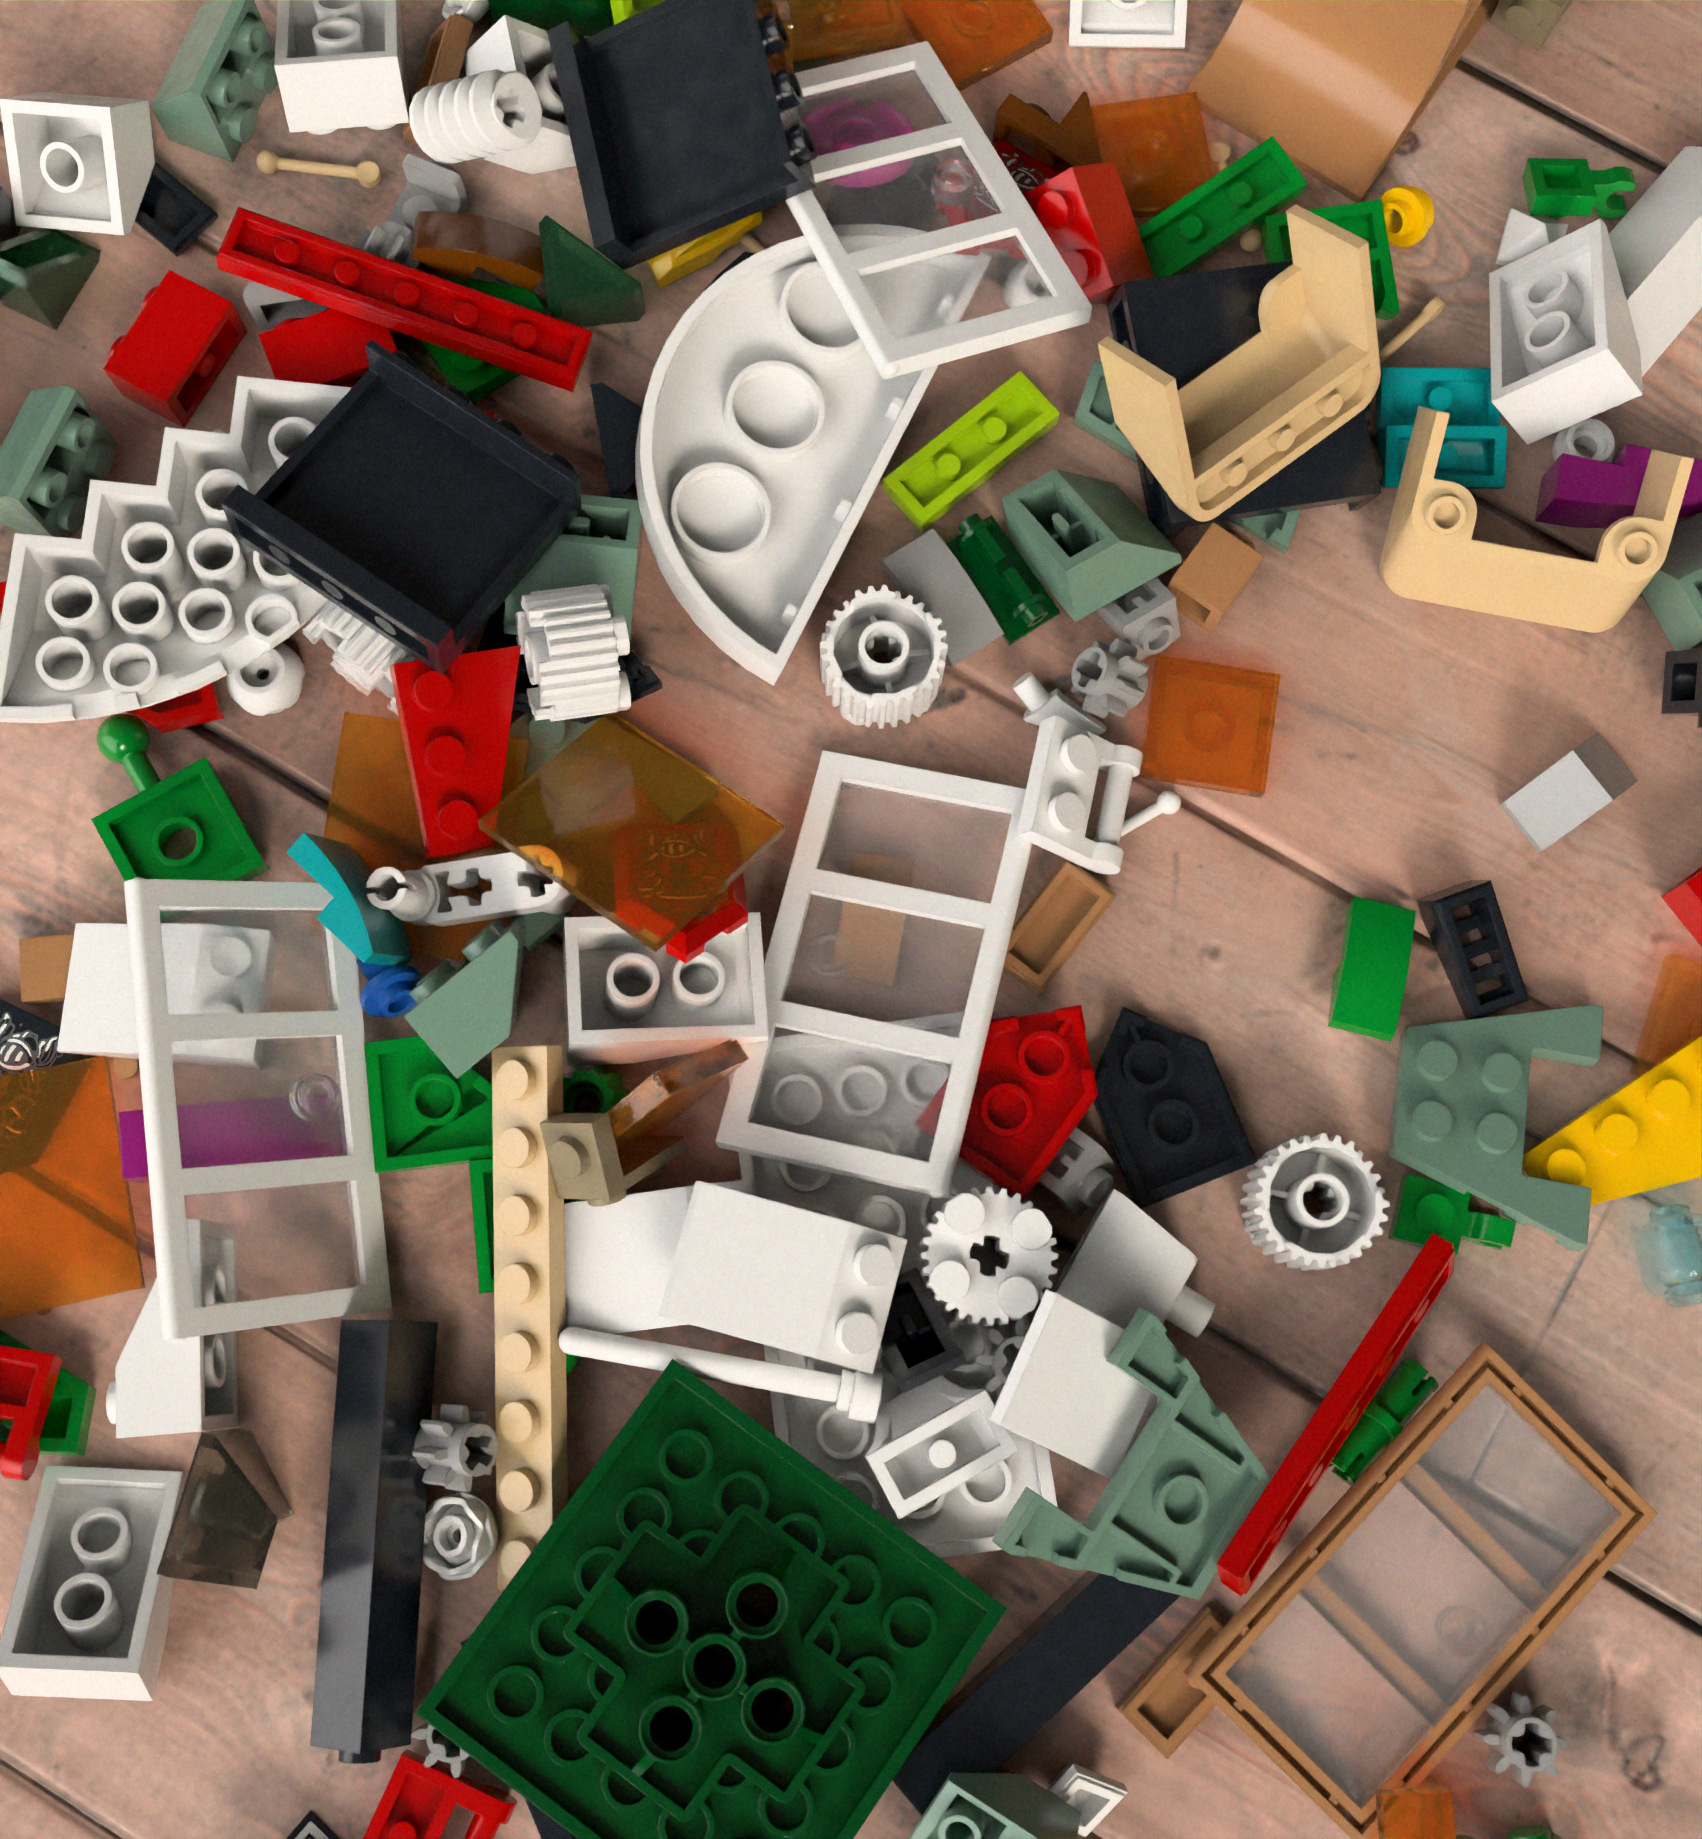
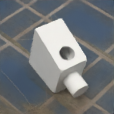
(1132, 1264)

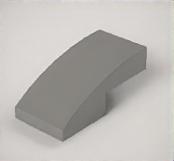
(936, 578)

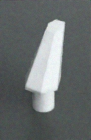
(1045, 705)

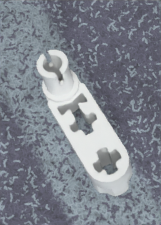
(427, 900)

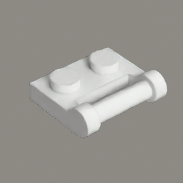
(1062, 794)

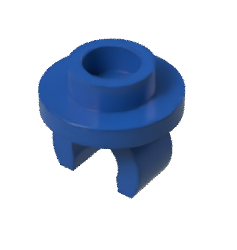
(388, 989)

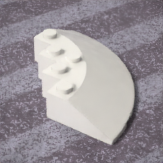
(158, 582)

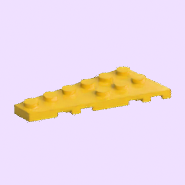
(1633, 1137)

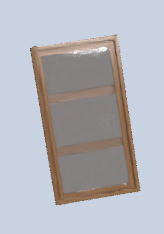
(1421, 1592)

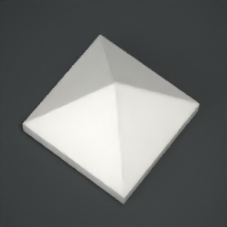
(1526, 234)
(1089, 1793)

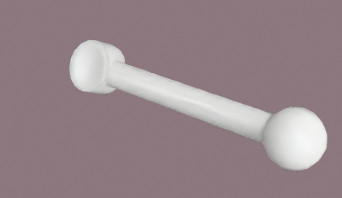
(1167, 803)

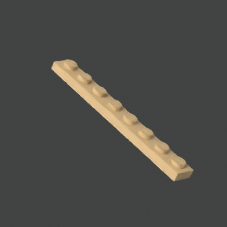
(527, 1304)

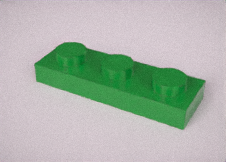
(1221, 210)

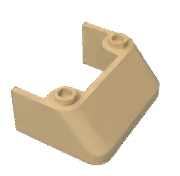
(1273, 393)
(1436, 561)

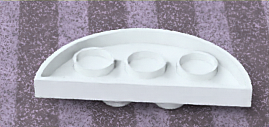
(763, 450)

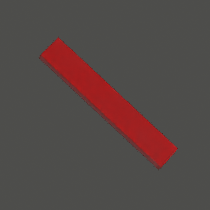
(404, 299)
(1336, 1416)

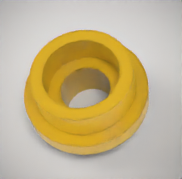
(1407, 214)

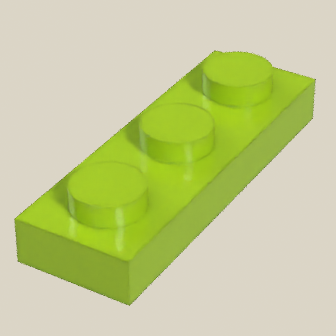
(970, 451)

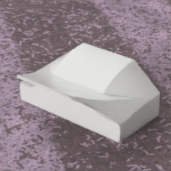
(934, 1442)

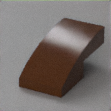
(463, 241)

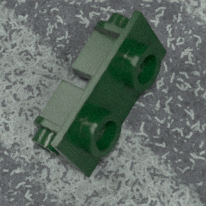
(1002, 577)

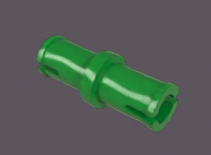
(1383, 1419)

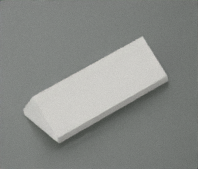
(1662, 255)

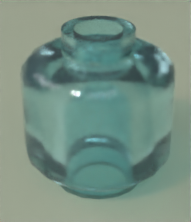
(1671, 1255)

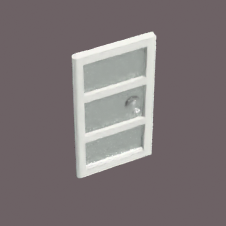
(923, 217)
(882, 975)
(253, 1107)

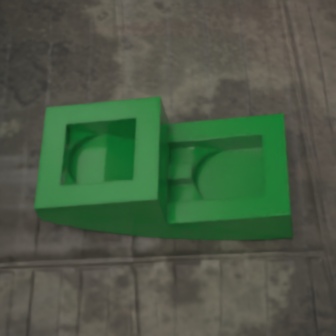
(1372, 969)

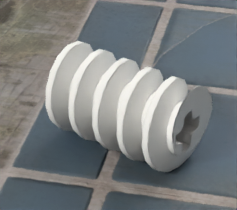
(476, 116)

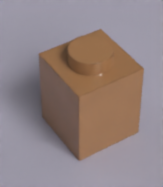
(1214, 576)

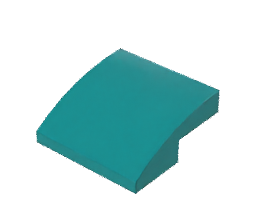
(1473, 440)
(362, 927)

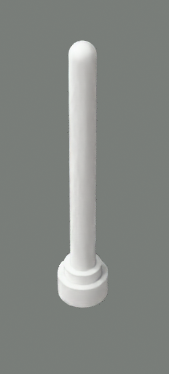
(851, 1391)

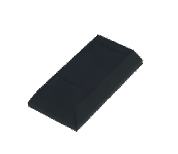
(173, 212)

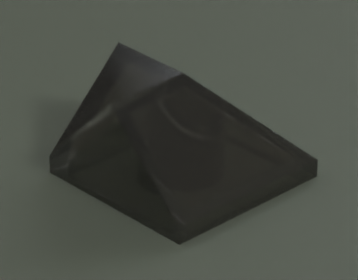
(225, 1513)

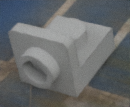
(428, 188)
(1144, 618)
(1079, 1173)

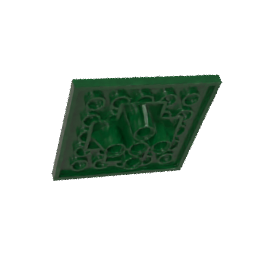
(689, 1514)

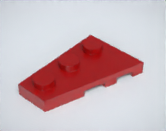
(456, 743)

